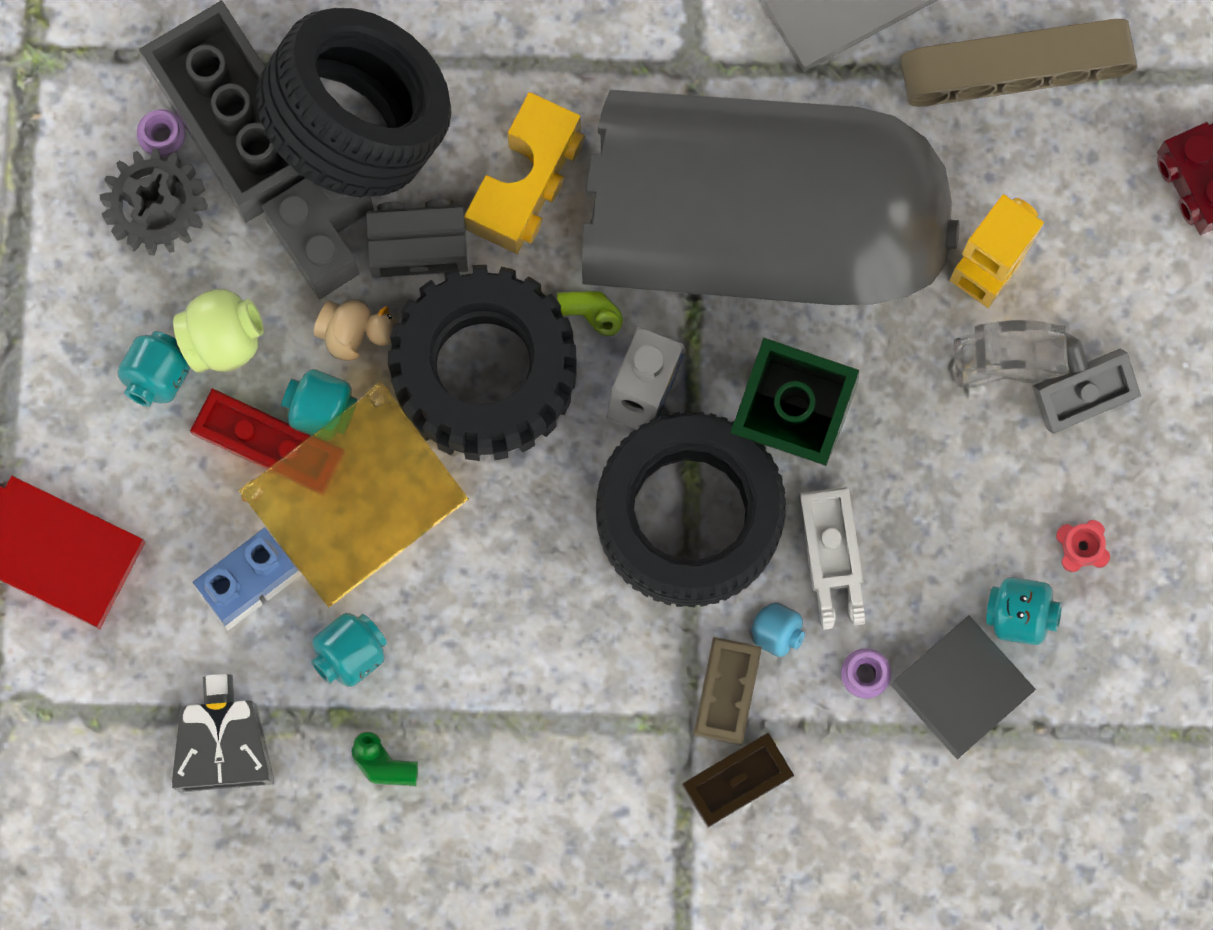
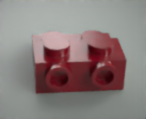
(1189, 165)

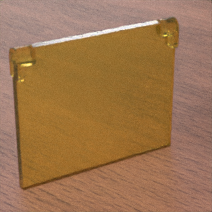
(354, 495)

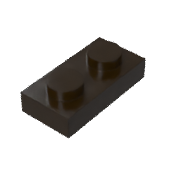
(737, 780)

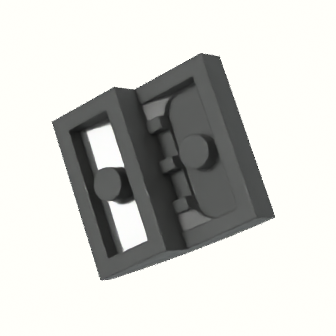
(963, 687)

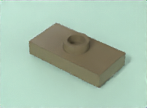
(727, 691)

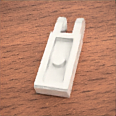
(832, 551)

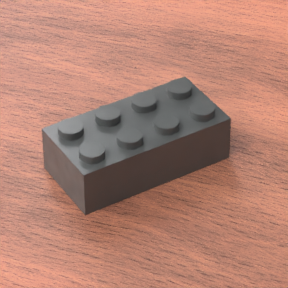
(212, 85)

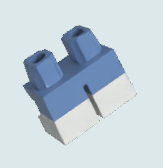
(244, 575)

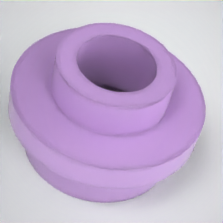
(158, 120)
(876, 662)

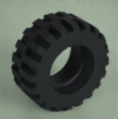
(473, 301)

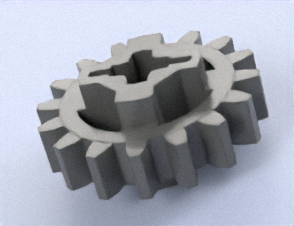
(136, 191)

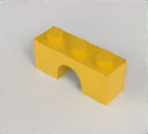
(510, 211)
(997, 249)

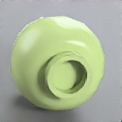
(218, 331)

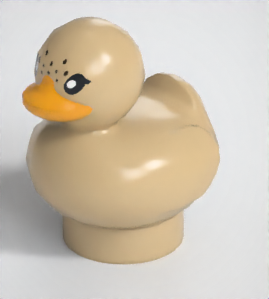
(347, 324)

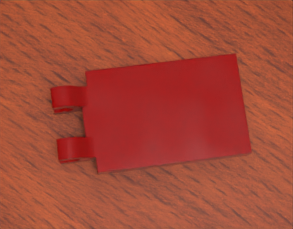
(62, 552)

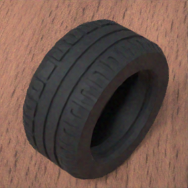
(327, 140)
(695, 439)

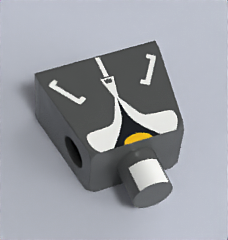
(220, 742)

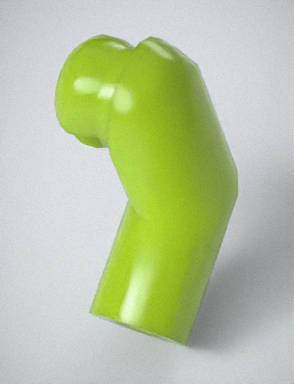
(595, 308)

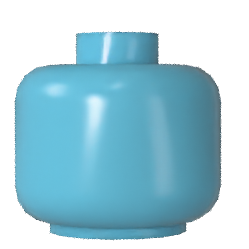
(778, 629)

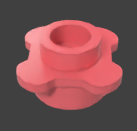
(1093, 536)

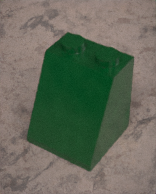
(795, 402)

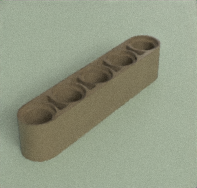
(1018, 62)

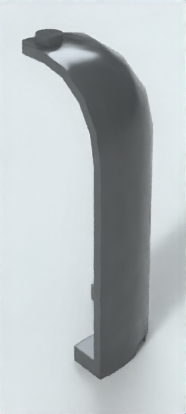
(764, 201)

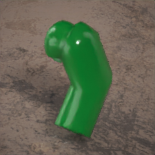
(379, 766)

